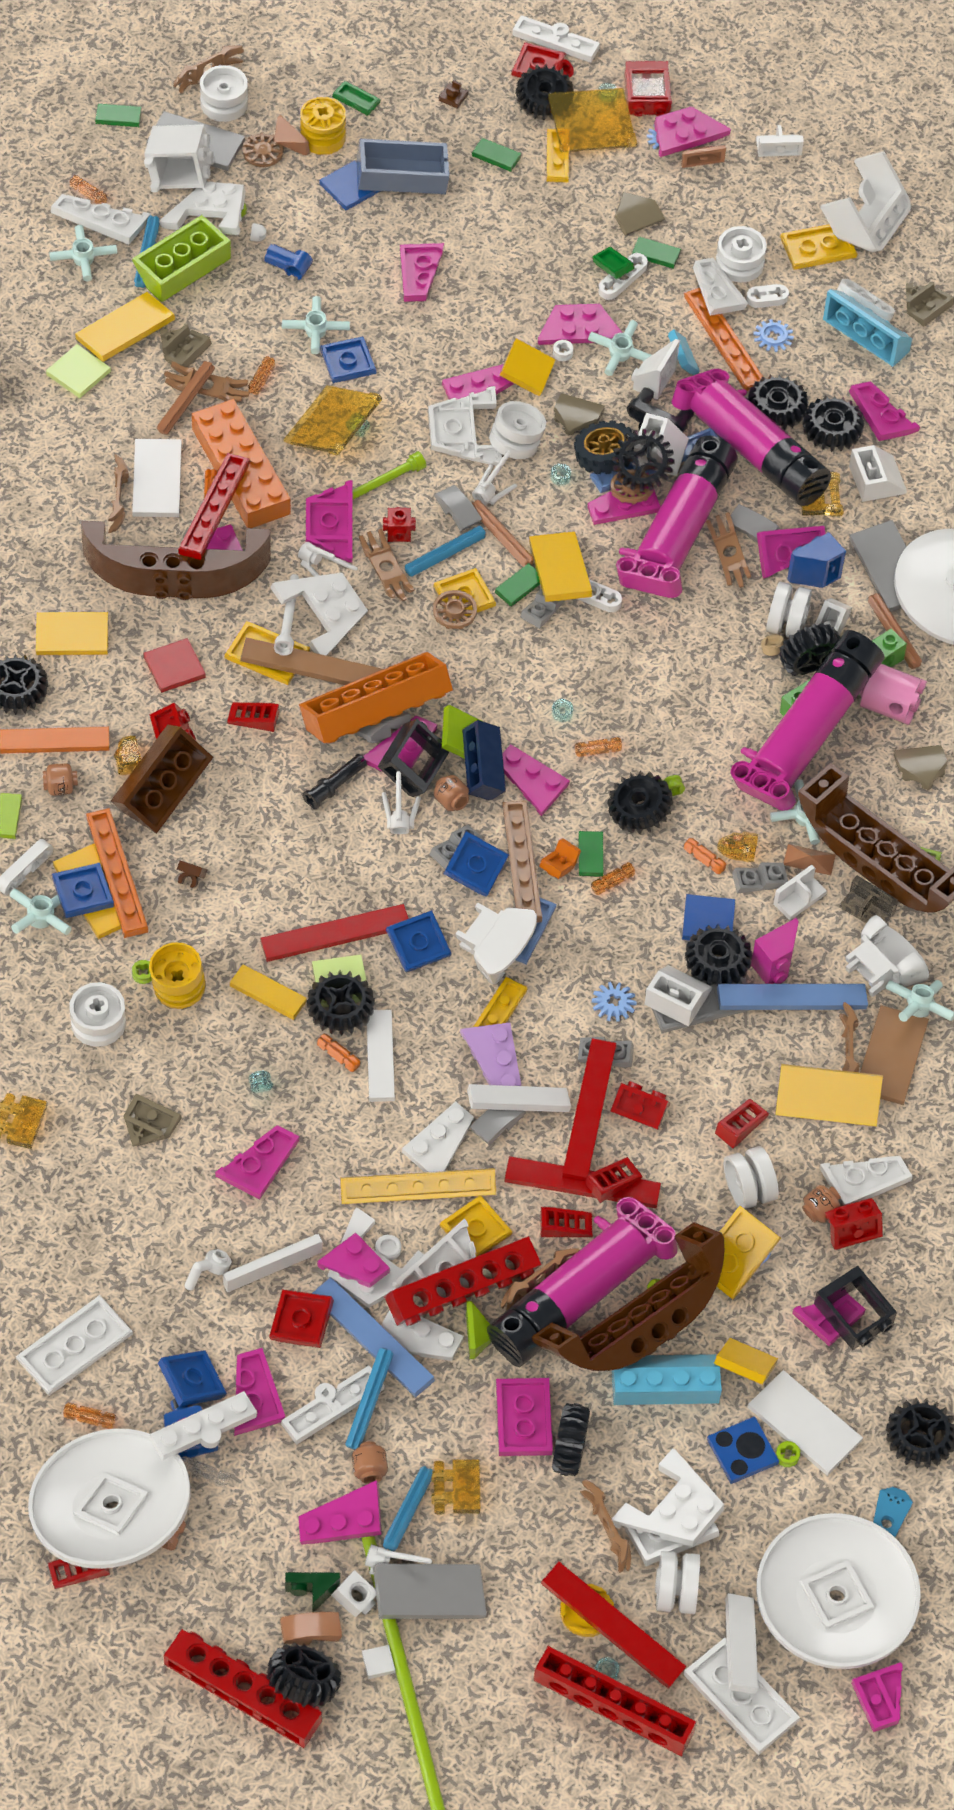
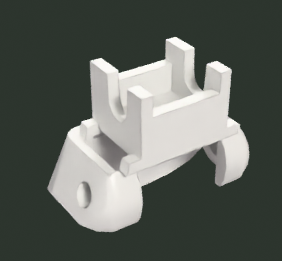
(497, 939)
(886, 957)

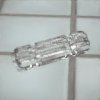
(206, 1472)

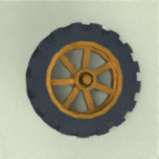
(603, 439)

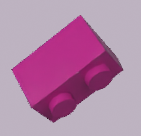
(774, 953)

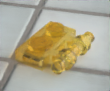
(26, 1121)
(466, 1486)

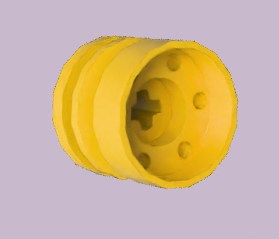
(323, 125)
(177, 975)

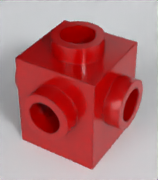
(399, 524)

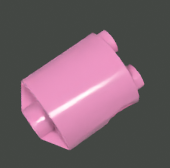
(893, 694)

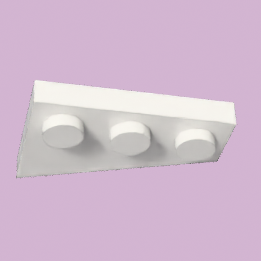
(717, 289)
(438, 1142)
(866, 1179)
(424, 1338)
(650, 1545)

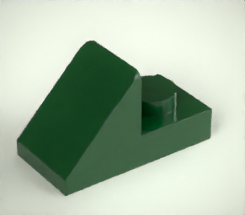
(320, 1583)

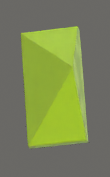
(476, 1330)

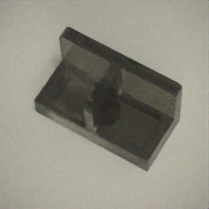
(867, 901)

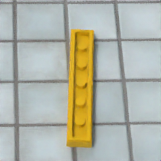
(418, 1186)

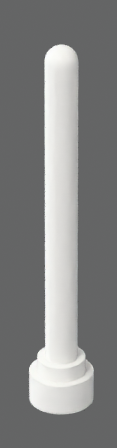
(284, 642)

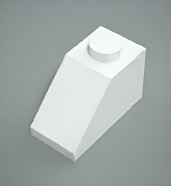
(834, 613)

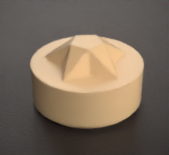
(772, 644)

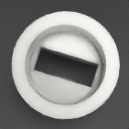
(258, 232)

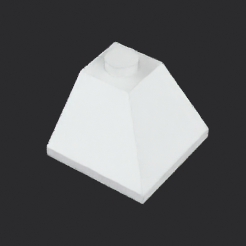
(657, 369)

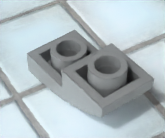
(458, 506)
(751, 522)
(540, 611)
(383, 729)
(443, 852)
(764, 877)
(623, 1052)
(494, 1122)

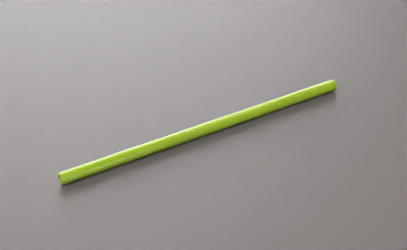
(410, 1703)

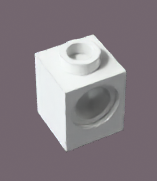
(344, 1597)

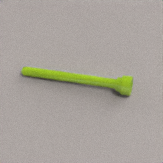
(414, 462)

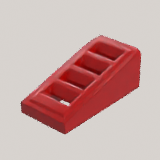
(260, 723)
(730, 1133)
(603, 1193)
(564, 1231)
(91, 1573)

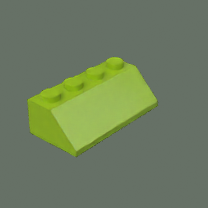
(182, 258)

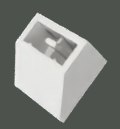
(671, 433)
(875, 473)
(676, 994)

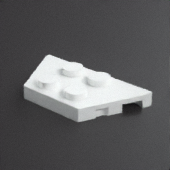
(448, 1252)

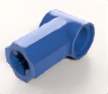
(293, 263)

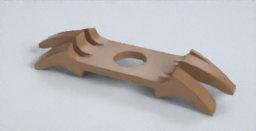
(191, 74)
(219, 389)
(121, 475)
(729, 540)
(382, 555)
(850, 1024)
(520, 1289)
(619, 1546)

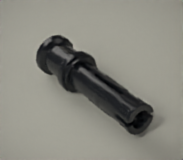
(327, 787)

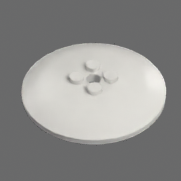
(927, 583)
(96, 1470)
(844, 1556)

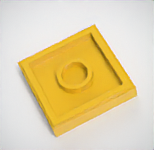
(527, 367)
(470, 583)
(484, 1225)
(745, 1361)

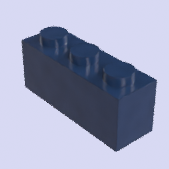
(484, 760)

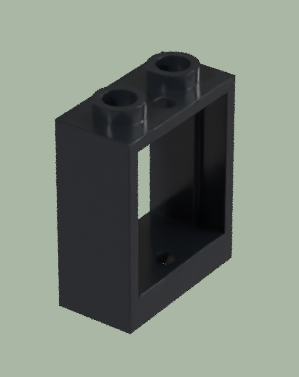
(391, 763)
(840, 1287)

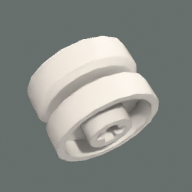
(223, 93)
(741, 253)
(517, 429)
(792, 611)
(97, 1014)
(751, 1177)
(677, 1582)

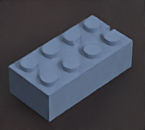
(402, 166)

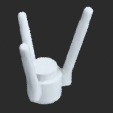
(486, 490)
(312, 555)
(400, 821)
(379, 1555)

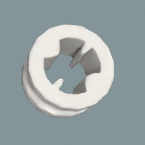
(563, 356)

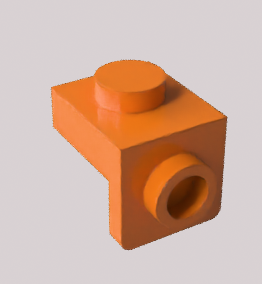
(561, 860)

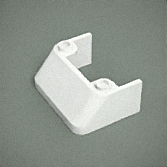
(883, 209)

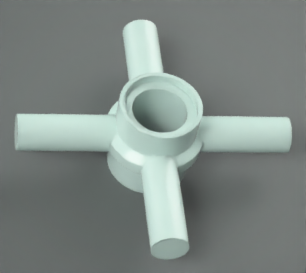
(83, 252)
(315, 324)
(619, 347)
(797, 814)
(39, 913)
(920, 1000)

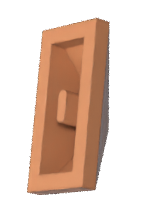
(289, 137)
(703, 156)
(803, 857)

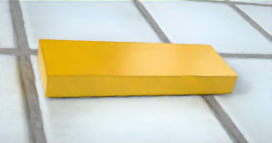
(556, 161)
(268, 992)
(502, 1003)

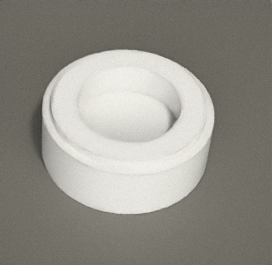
(388, 1247)

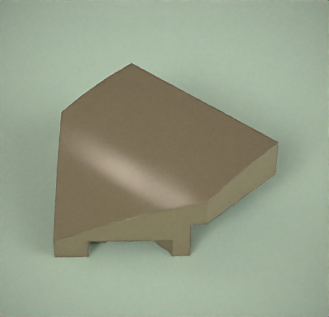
(637, 213)
(926, 302)
(183, 345)
(576, 413)
(921, 764)
(149, 1121)

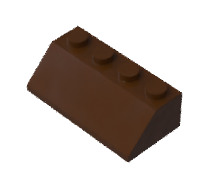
(162, 778)

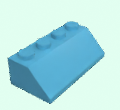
(866, 327)
(668, 1381)

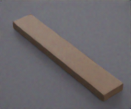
(305, 663)
(521, 856)

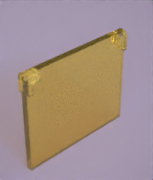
(592, 120)
(333, 419)

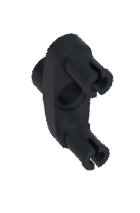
(640, 406)

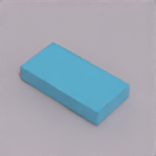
(685, 354)

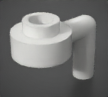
(216, 1262)

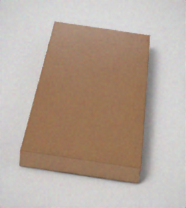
(894, 1052)

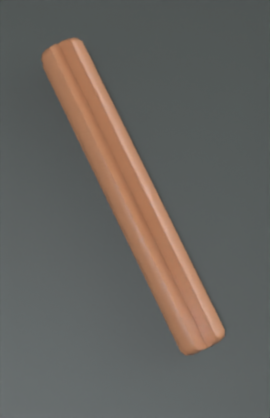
(185, 398)
(503, 534)
(888, 622)

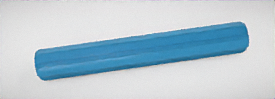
(148, 240)
(445, 551)
(369, 1398)
(408, 1509)

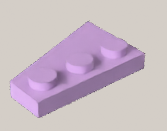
(494, 1052)

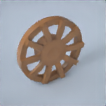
(262, 150)
(627, 489)
(454, 609)

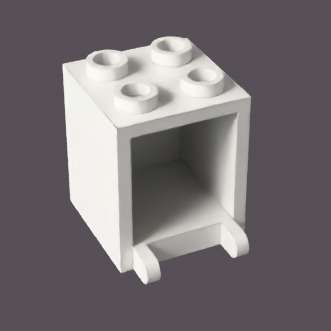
(178, 157)

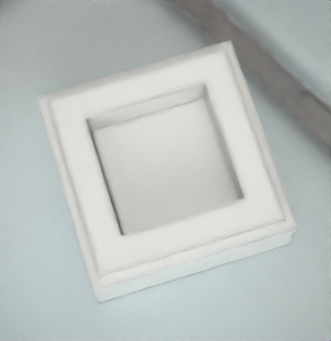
(378, 1662)

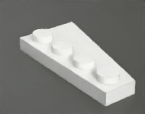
(101, 218)

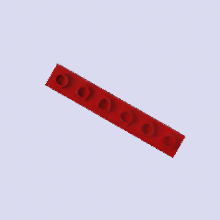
(520, 1253)
(225, 1687)
(614, 1701)

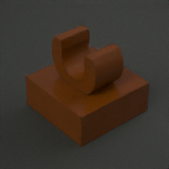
(453, 94)
(192, 871)

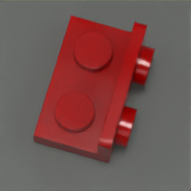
(173, 716)
(640, 1105)
(855, 1223)

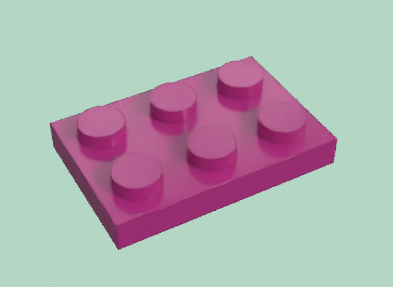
(524, 1417)

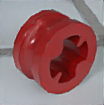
(566, 66)

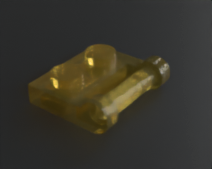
(819, 506)

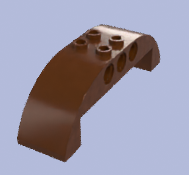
(168, 574)
(874, 846)
(651, 1316)

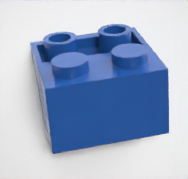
(817, 562)

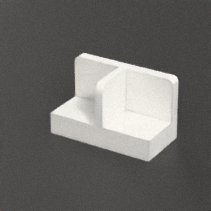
(779, 144)
(799, 893)

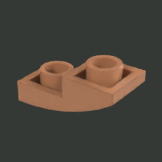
(311, 1626)

